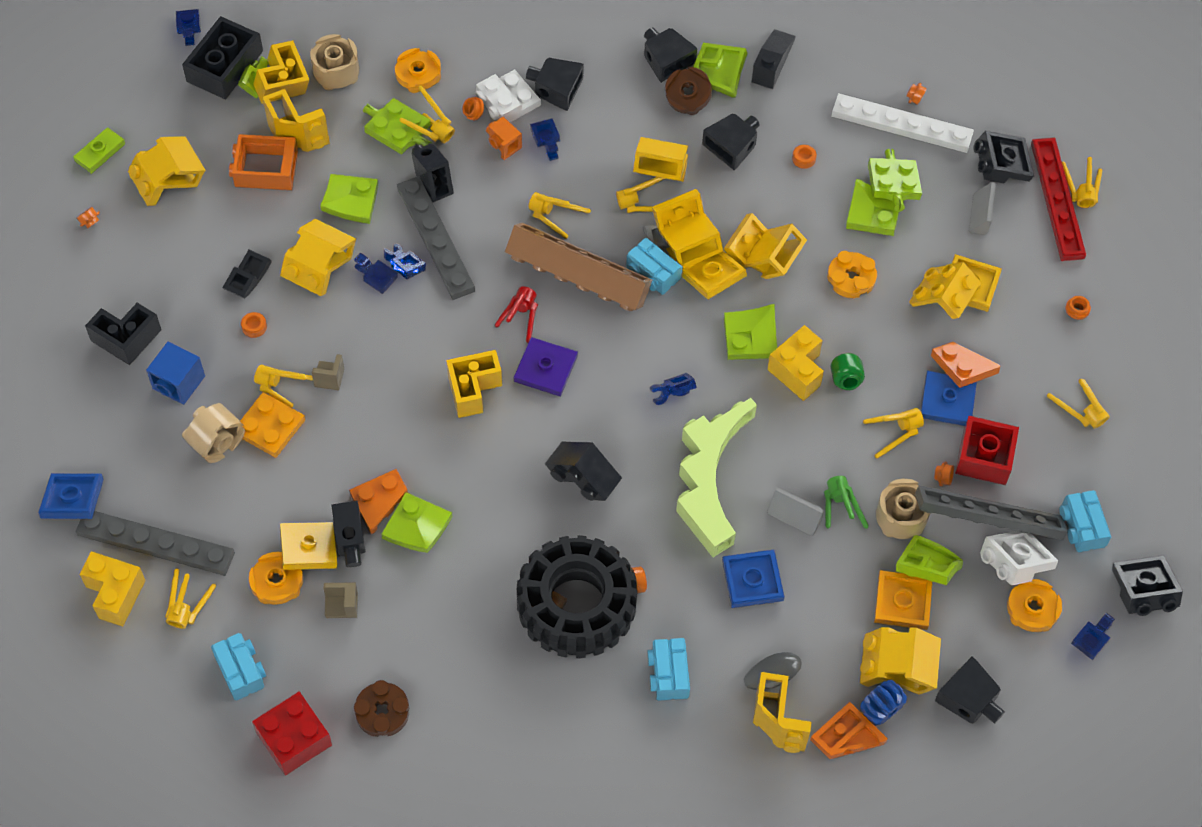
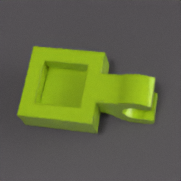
(248, 76)

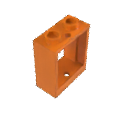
(268, 146)

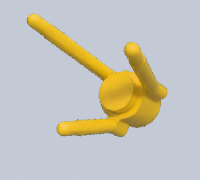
(440, 129)
(1086, 194)
(628, 197)
(543, 205)
(269, 377)
(1094, 413)
(907, 420)
(178, 612)

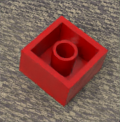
(987, 450)
(292, 733)

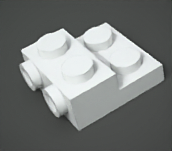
(507, 96)
(1016, 556)

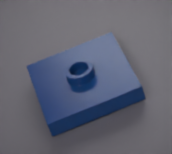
(945, 400)
(71, 496)
(753, 578)

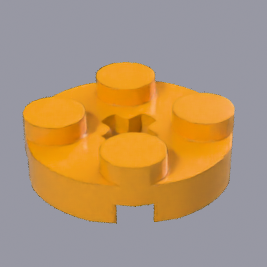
(415, 58)
(852, 262)
(271, 592)
(1029, 619)

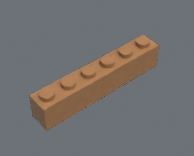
(578, 266)

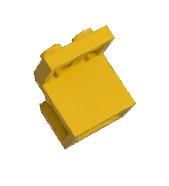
(308, 129)
(661, 159)
(164, 167)
(687, 229)
(764, 248)
(316, 256)
(901, 656)
(785, 732)

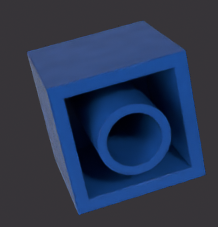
(175, 372)

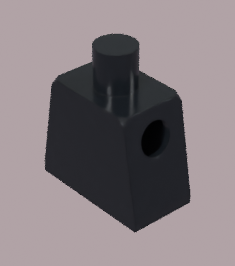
(668, 52)
(557, 81)
(731, 139)
(430, 161)
(349, 525)
(971, 693)

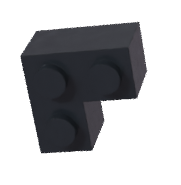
(126, 336)
(584, 466)

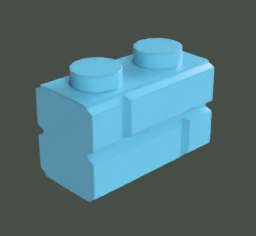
(654, 264)
(1085, 521)
(238, 666)
(670, 669)

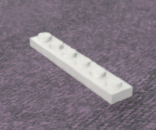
(902, 123)

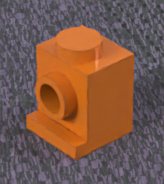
(504, 137)

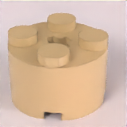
(334, 62)
(213, 432)
(899, 510)

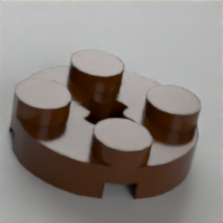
(691, 103)
(380, 694)

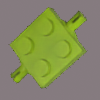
(388, 129)
(894, 179)

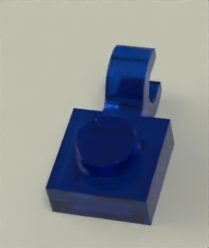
(187, 24)
(546, 135)
(376, 275)
(677, 386)
(1093, 638)

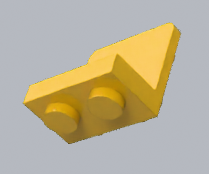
(949, 286)

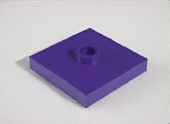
(545, 366)

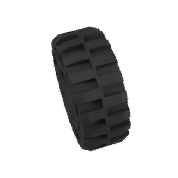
(583, 561)

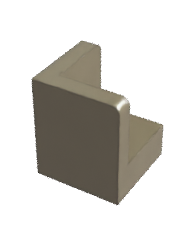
(329, 374)
(341, 600)

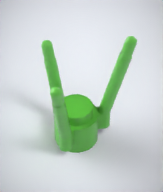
(841, 492)

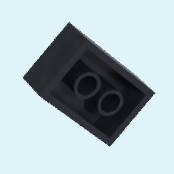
(222, 57)

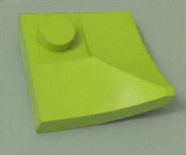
(722, 66)
(350, 197)
(871, 213)
(750, 333)
(416, 524)
(928, 561)

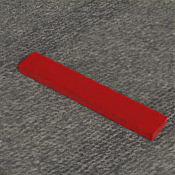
(1058, 199)

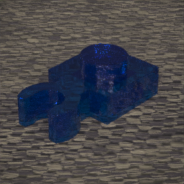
(406, 263)

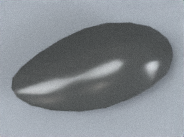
(779, 663)

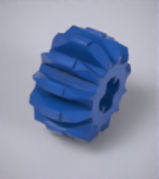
(883, 702)

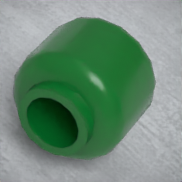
(847, 371)

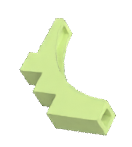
(700, 504)

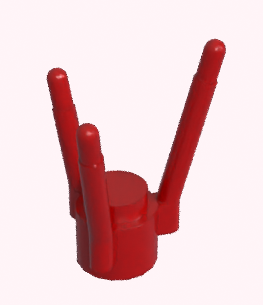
(521, 302)

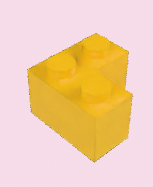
(285, 72)
(794, 363)
(471, 375)
(117, 586)

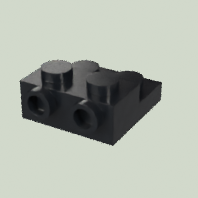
(1003, 157)
(1147, 585)

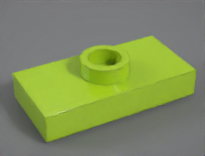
(99, 150)

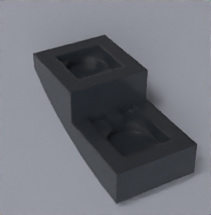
(248, 274)

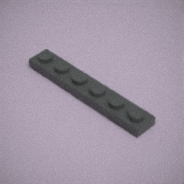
(436, 238)
(990, 512)
(156, 542)

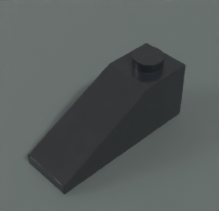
(772, 58)

